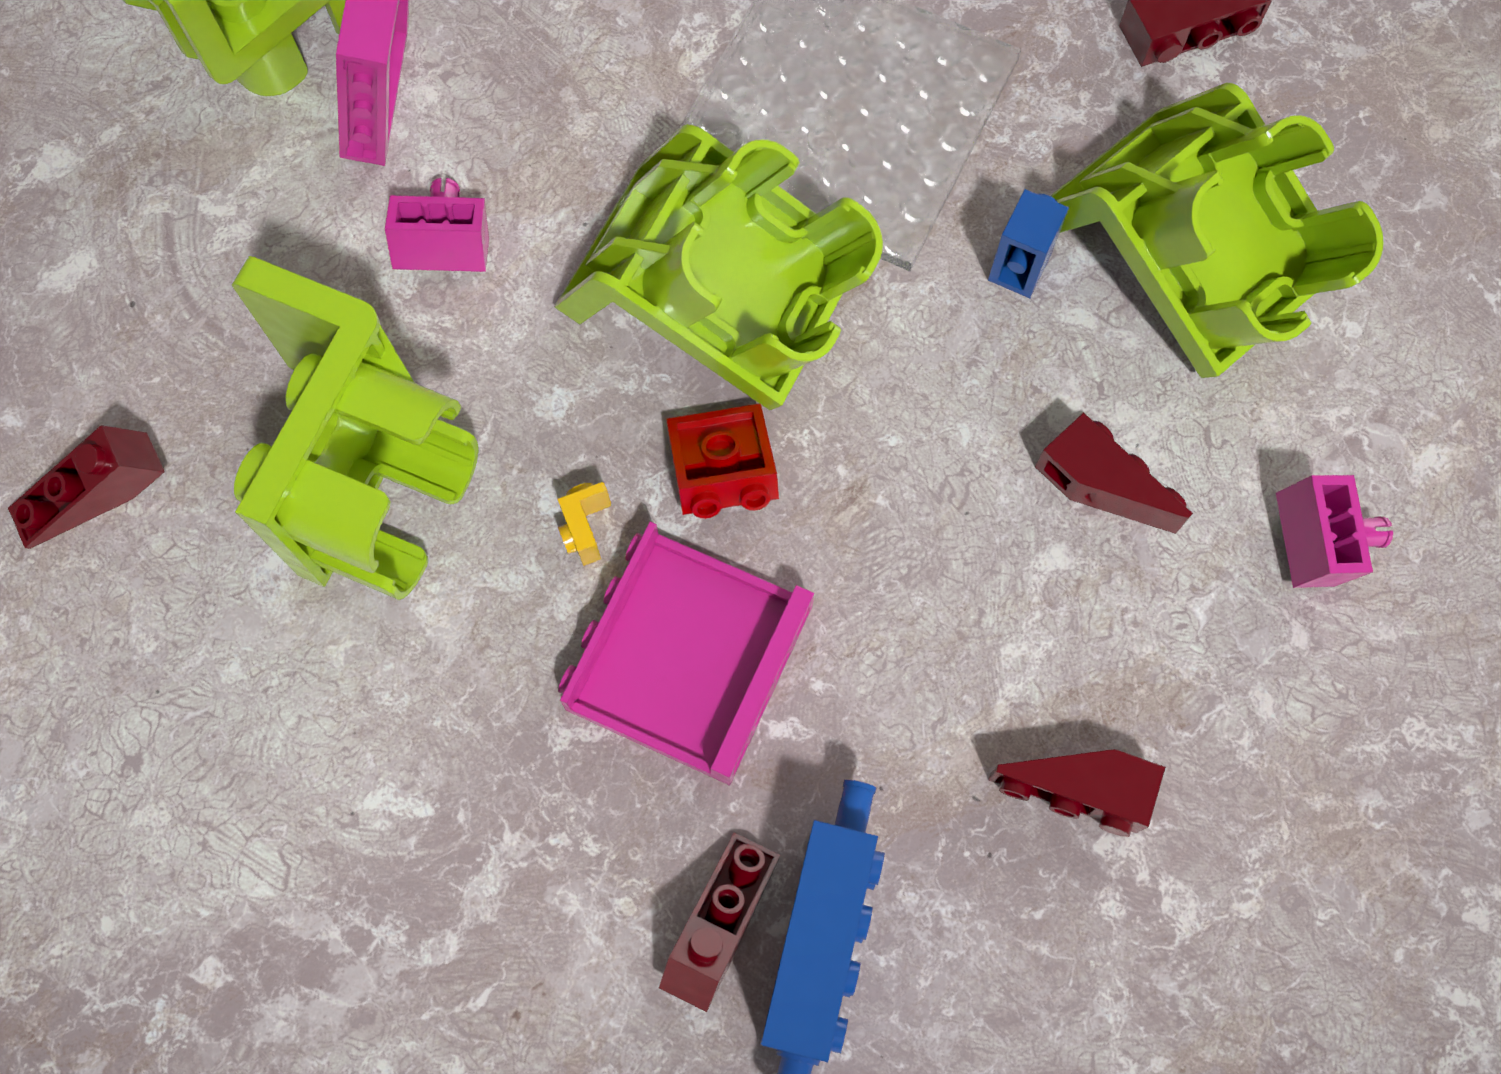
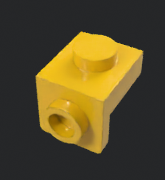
(575, 506)

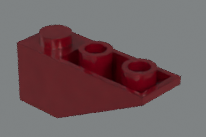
(1170, 27)
(1102, 475)
(91, 480)
(1097, 784)
(718, 922)

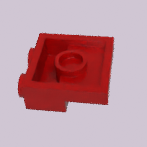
(723, 460)

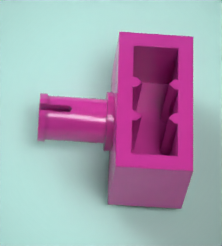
(437, 231)
(1326, 531)

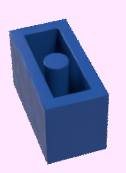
(1027, 242)

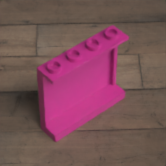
(685, 654)

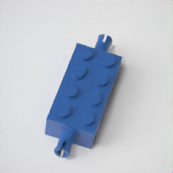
(822, 934)

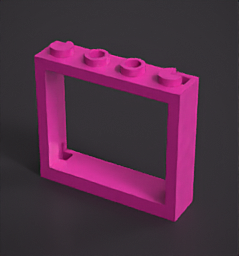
(369, 76)

